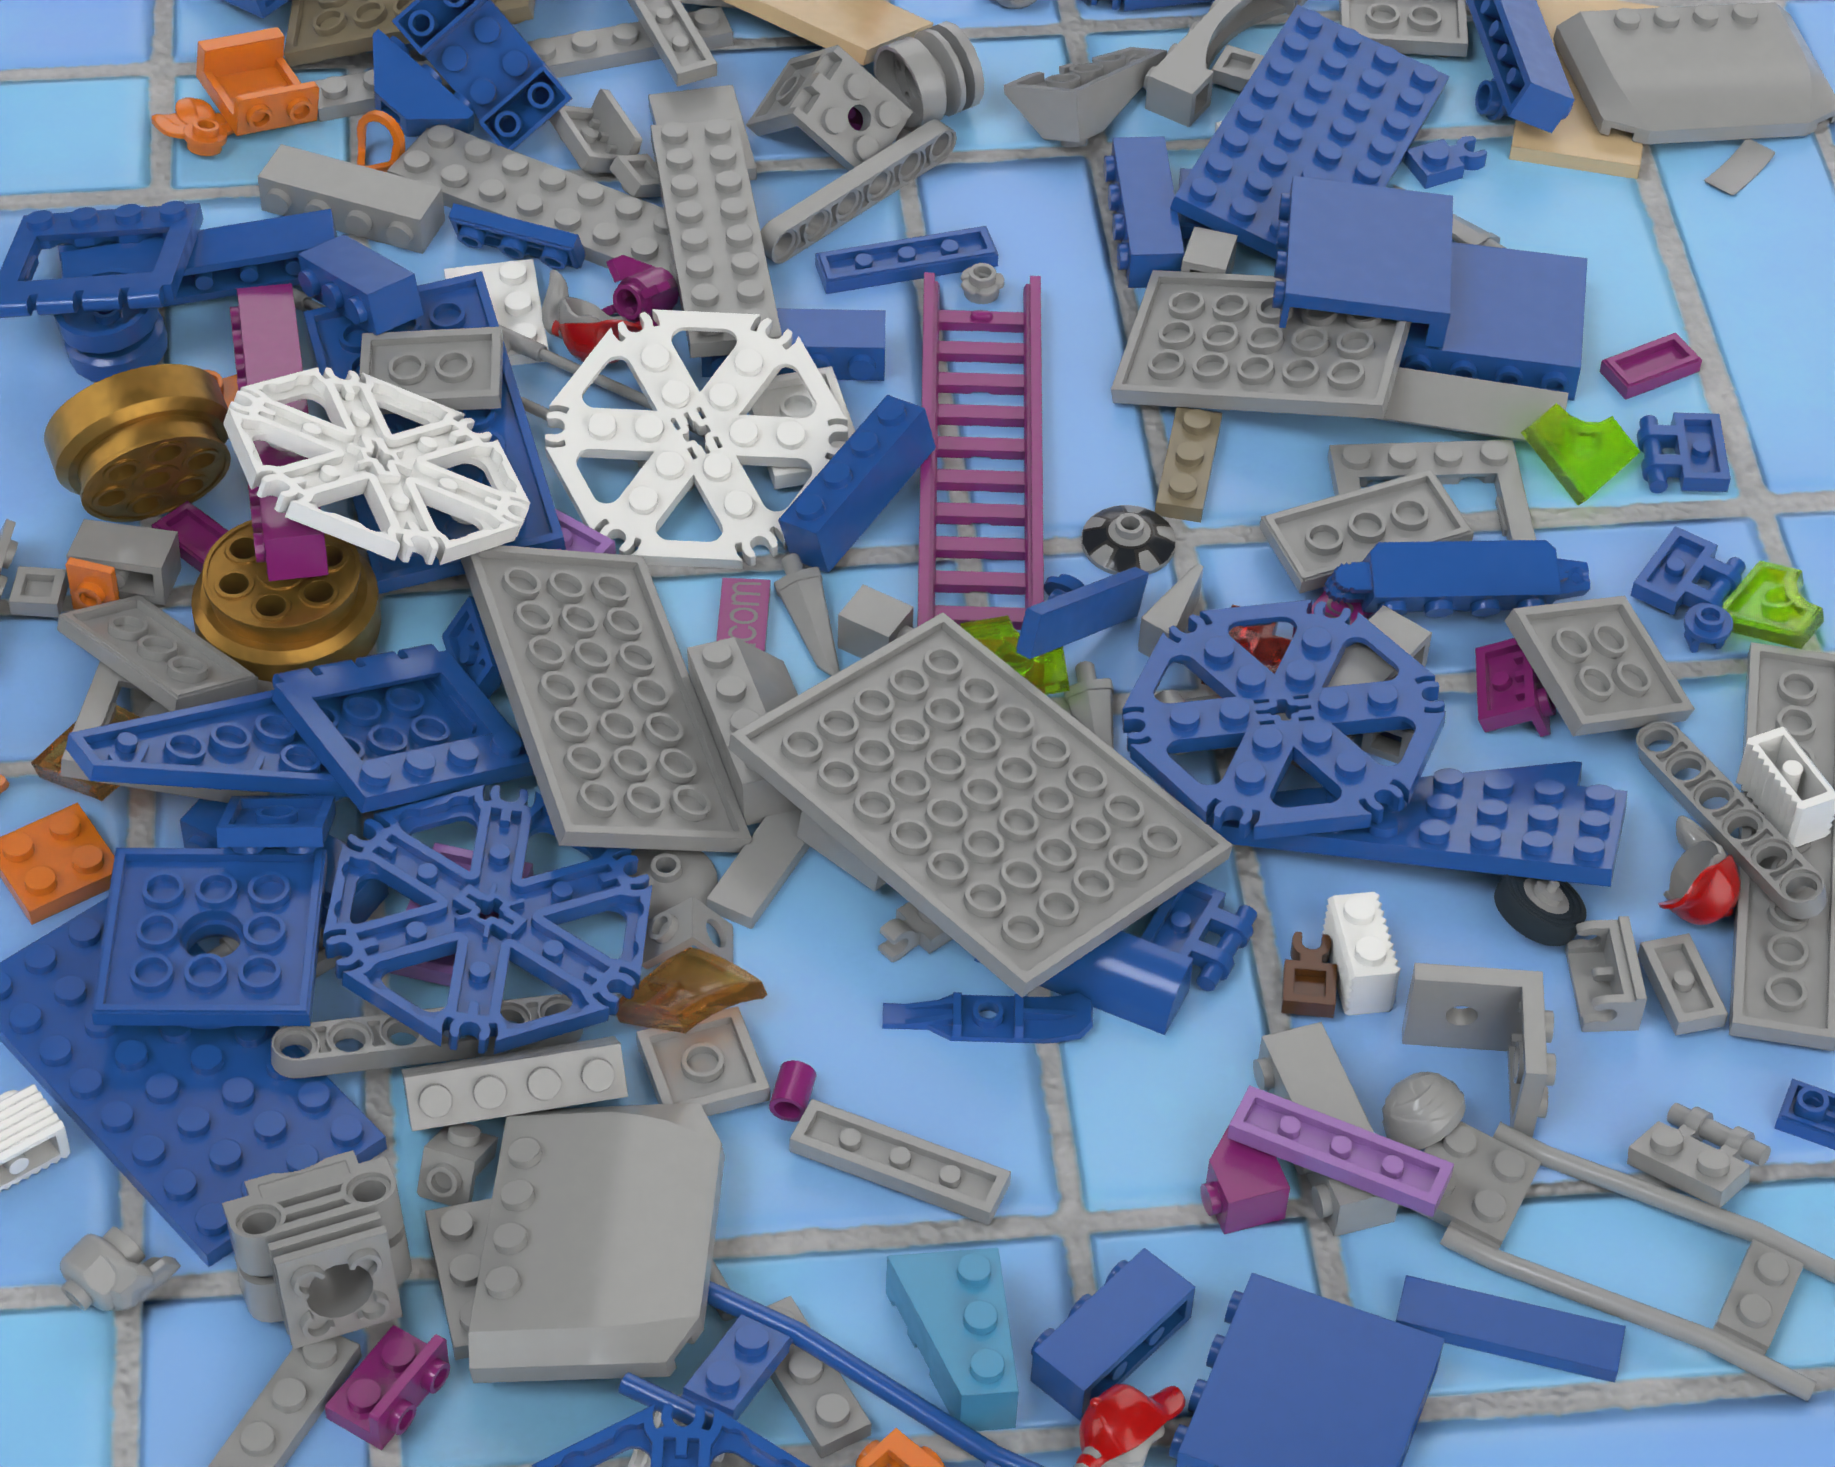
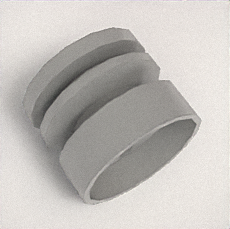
(932, 73)

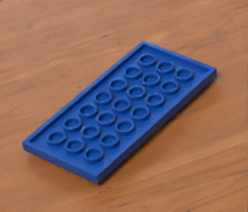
(1312, 109)
(447, 305)
(169, 1104)

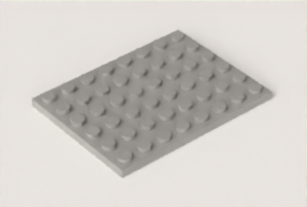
(981, 801)

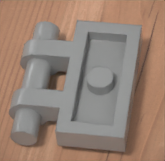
(1690, 1164)

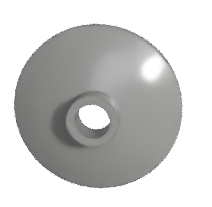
(687, 876)

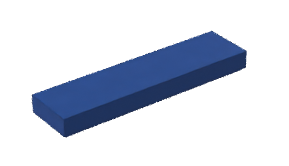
(905, 259)
(1081, 612)
(1512, 1328)

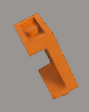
(254, 82)

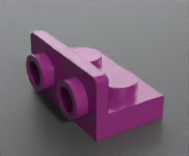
(1510, 689)
(389, 1386)

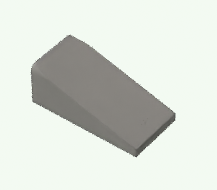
(1171, 610)

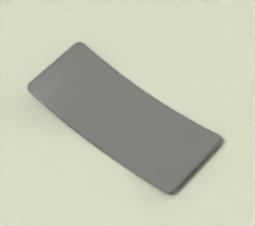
(1741, 167)

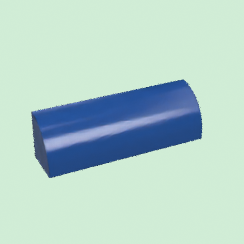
(1129, 980)

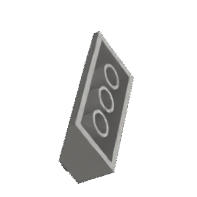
(734, 689)

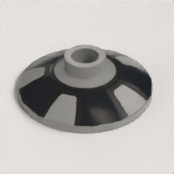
(1127, 539)

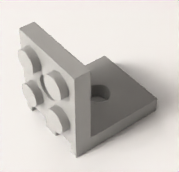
(817, 96)
(1502, 1015)

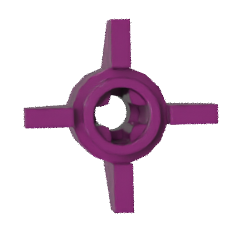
(641, 288)

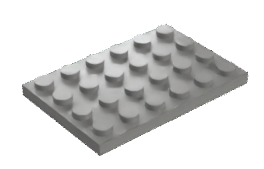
(1221, 347)

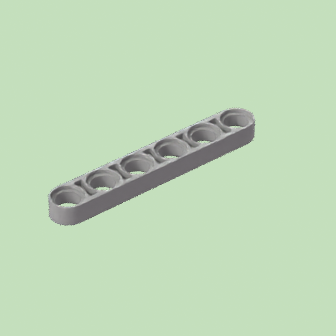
(857, 190)
(1736, 813)
(381, 1053)

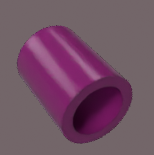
(792, 1090)

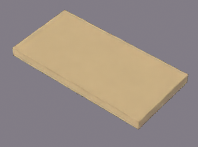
(852, 24)
(1576, 138)

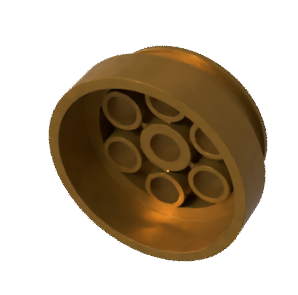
(141, 441)
(287, 621)

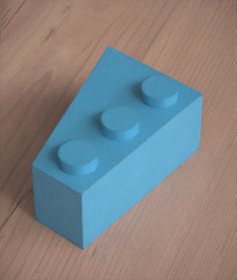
(962, 1329)

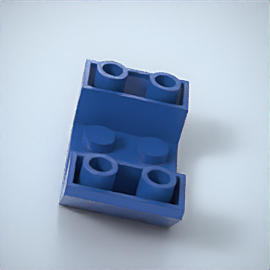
(487, 64)

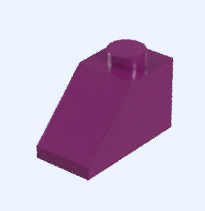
(1244, 1187)

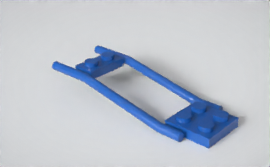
(757, 1347)

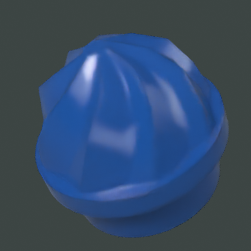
(1489, 101)

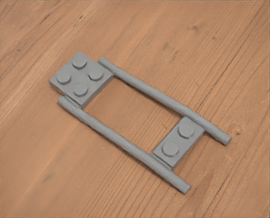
(1493, 1180)

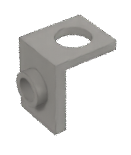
(682, 928)

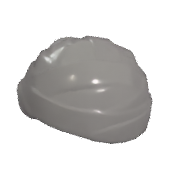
(1422, 1110)

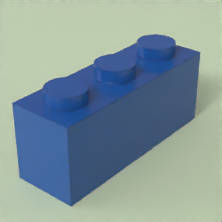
(360, 284)
(1111, 1331)

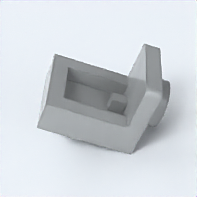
(453, 1162)

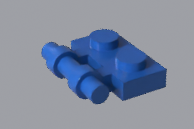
(1698, 457)
(1676, 568)
(1185, 922)

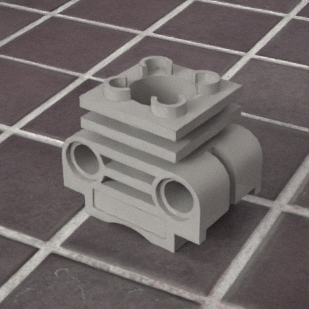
(321, 1247)

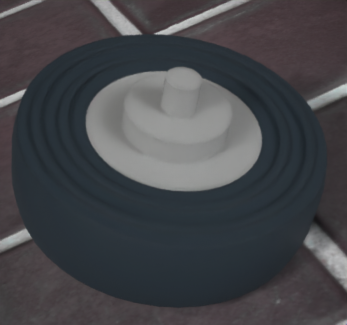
(1540, 908)

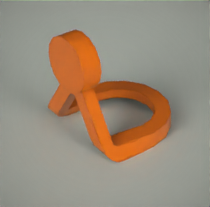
(395, 131)

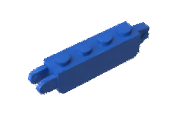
(1458, 577)

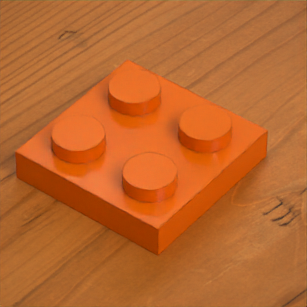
(55, 863)

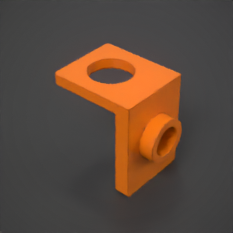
(91, 583)

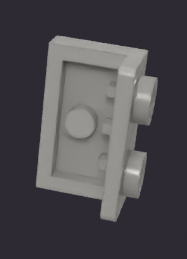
(597, 133)

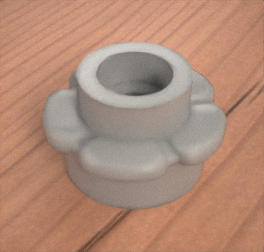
(981, 283)

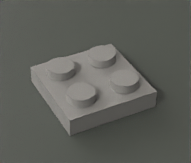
(706, 1065)

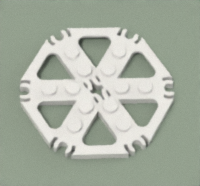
(668, 452)
(361, 456)

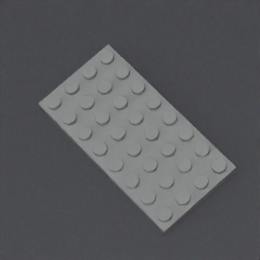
(604, 701)

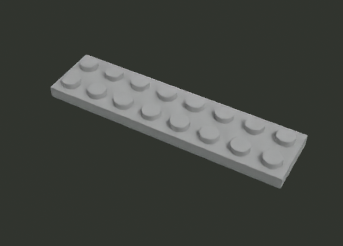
(529, 190)
(712, 227)

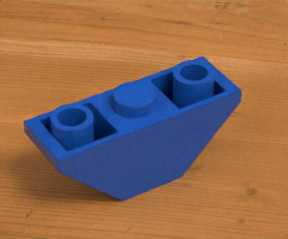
(414, 91)

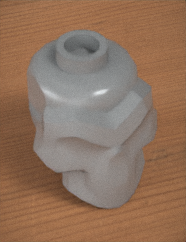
(109, 1274)

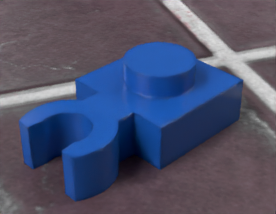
(1440, 163)

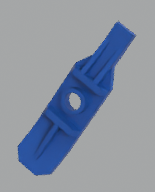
(1017, 1018)

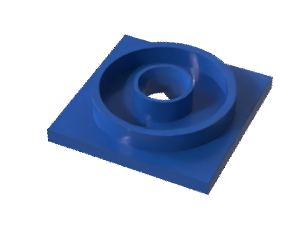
(178, 896)

